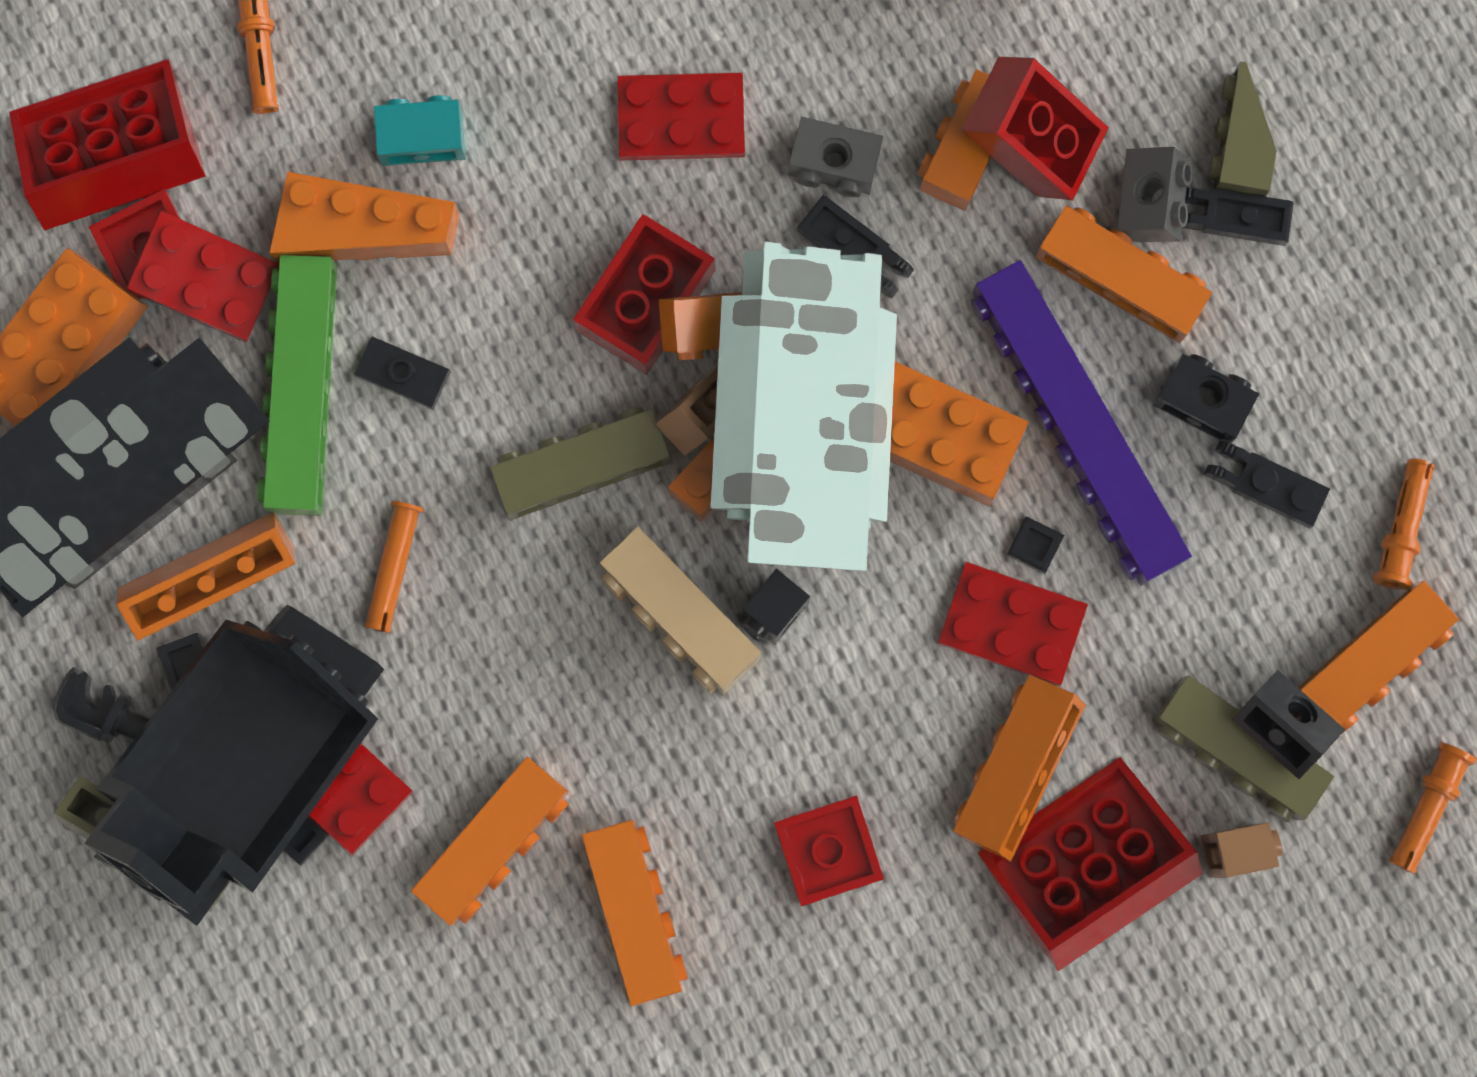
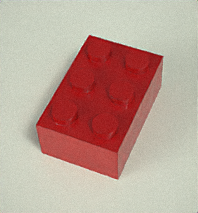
(1035, 128)
(624, 303)

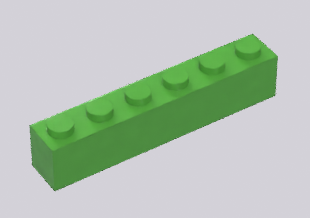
(299, 385)

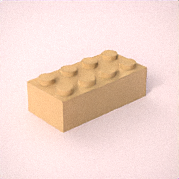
(680, 611)

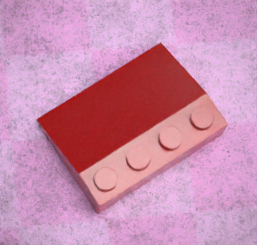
(105, 145)
(1093, 864)

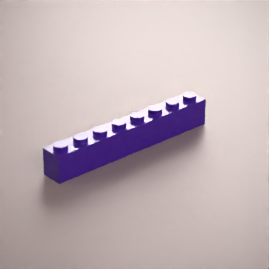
(1080, 423)

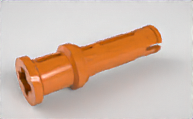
(261, 27)
(1402, 542)
(1439, 789)

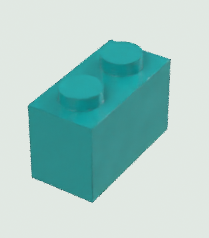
(419, 131)

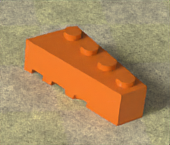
(359, 221)

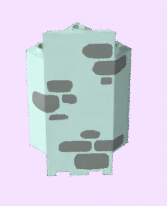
(805, 406)

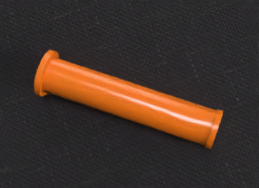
(392, 566)

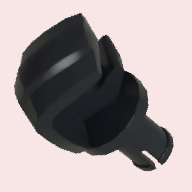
(75, 709)

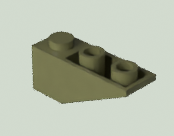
(1246, 144)

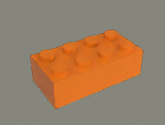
(61, 333)
(951, 435)

